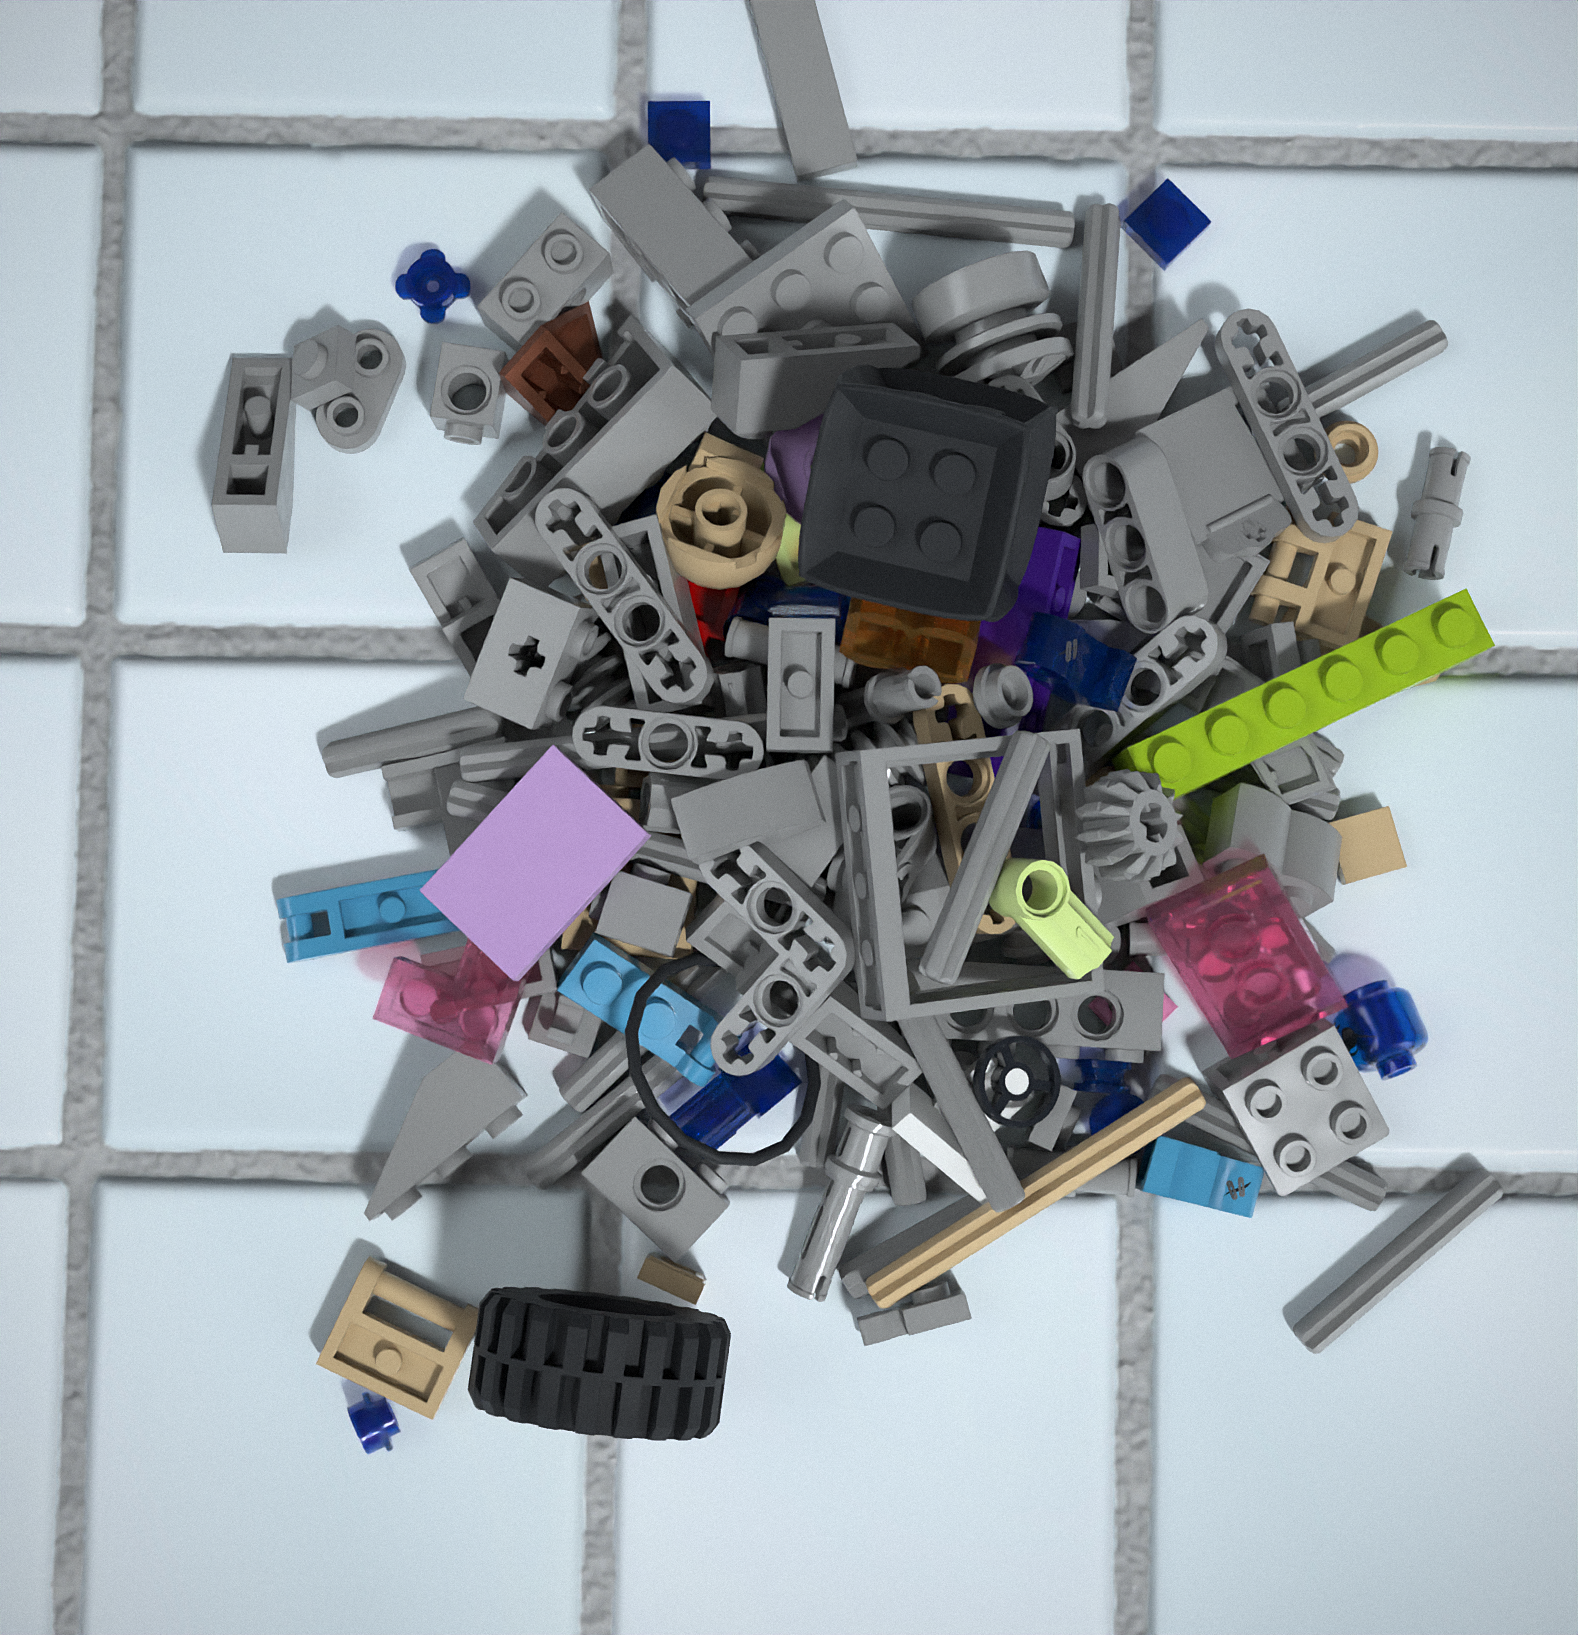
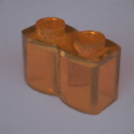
(902, 638)

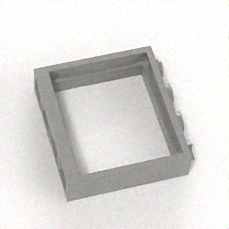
(875, 886)

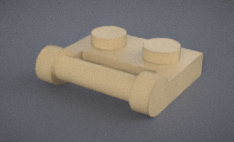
(389, 1357)

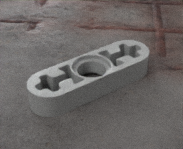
(617, 752)

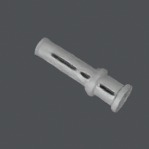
(850, 1176)

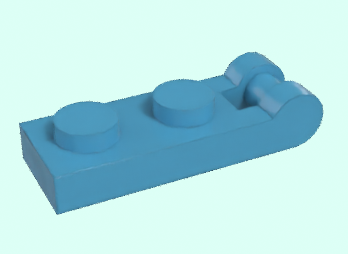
(362, 917)
(605, 984)

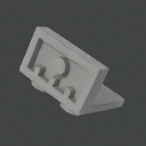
(1299, 1104)

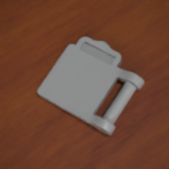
(1224, 475)

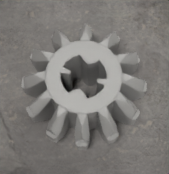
(1129, 826)

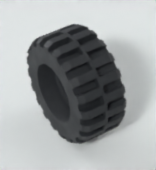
(599, 1363)

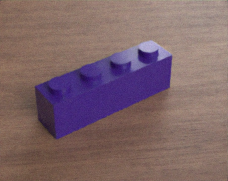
(1045, 589)

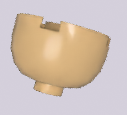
(721, 522)

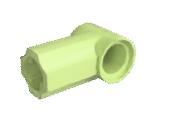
(1052, 915)

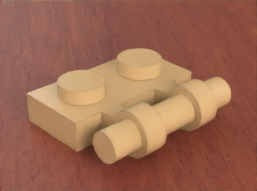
(1337, 585)

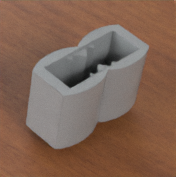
(1297, 845)

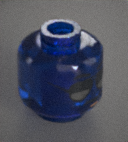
(1382, 1029)

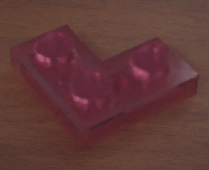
(457, 1011)

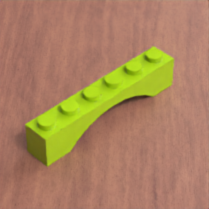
(1312, 696)

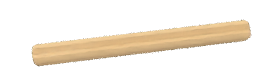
(1040, 1190)

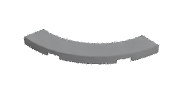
(1289, 773)

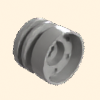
(988, 318)

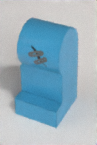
(1199, 1176)

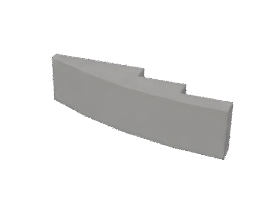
(465, 609)
(854, 1049)

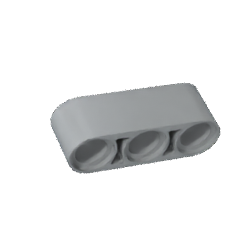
(1145, 534)

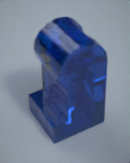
(1074, 663)

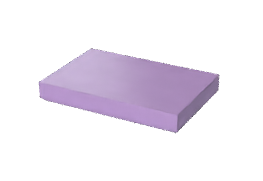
(535, 863)

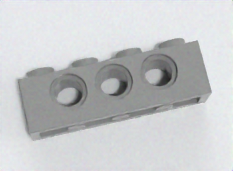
(1131, 997)

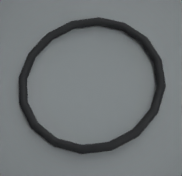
(665, 1121)

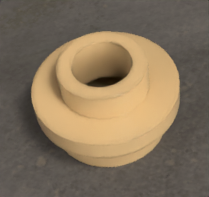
(1362, 443)

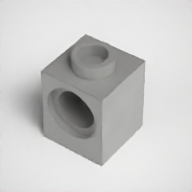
(464, 366)

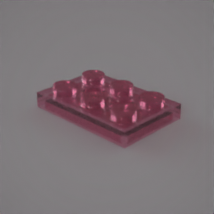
(1246, 956)

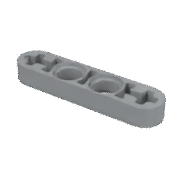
(1297, 422)
(629, 592)
(1131, 717)

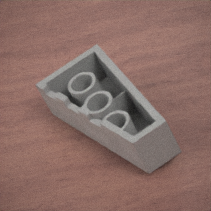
(607, 447)

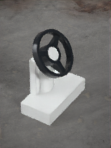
(1000, 1090)

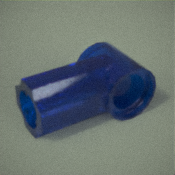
(773, 598)
(733, 1100)

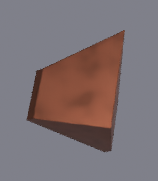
(552, 364)

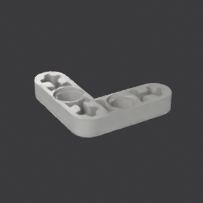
(793, 965)

